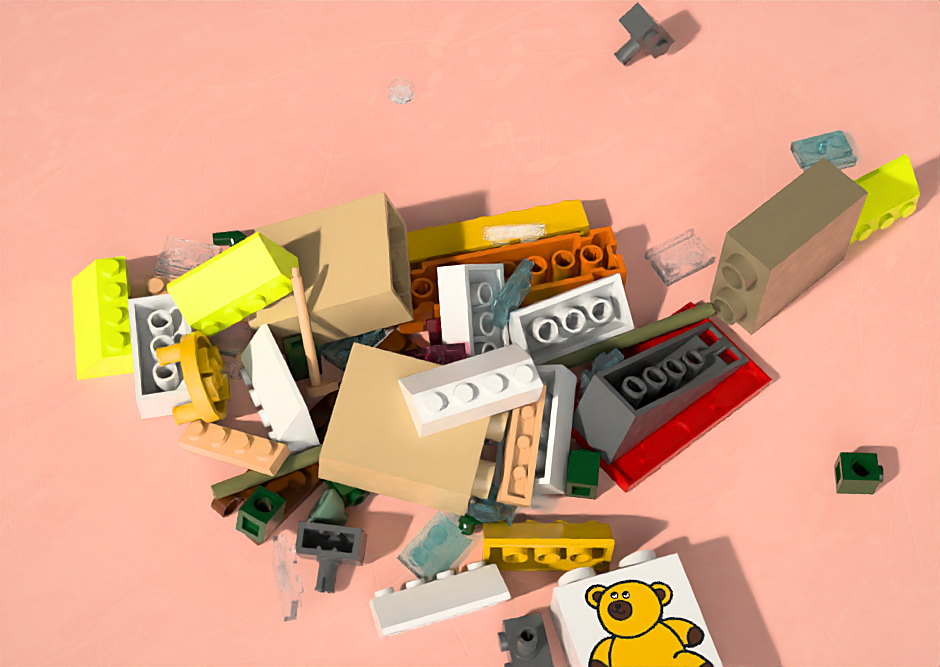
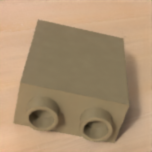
(786, 246)

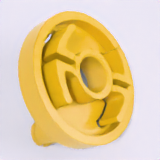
(203, 378)

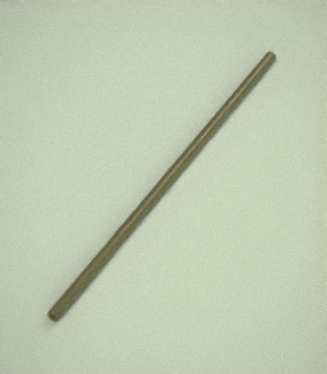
(569, 360)

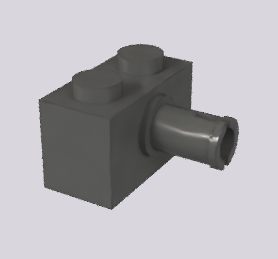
(645, 34)
(330, 548)
(525, 642)

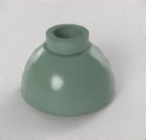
(329, 509)

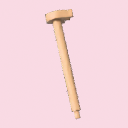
(317, 386)

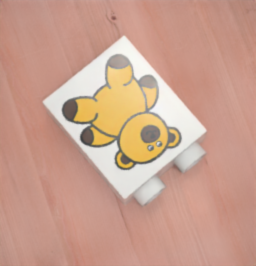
(632, 616)

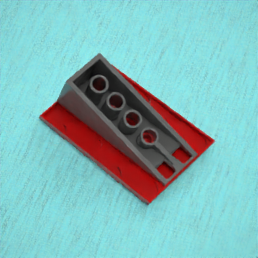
(663, 399)

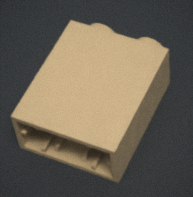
(350, 270)
(377, 446)

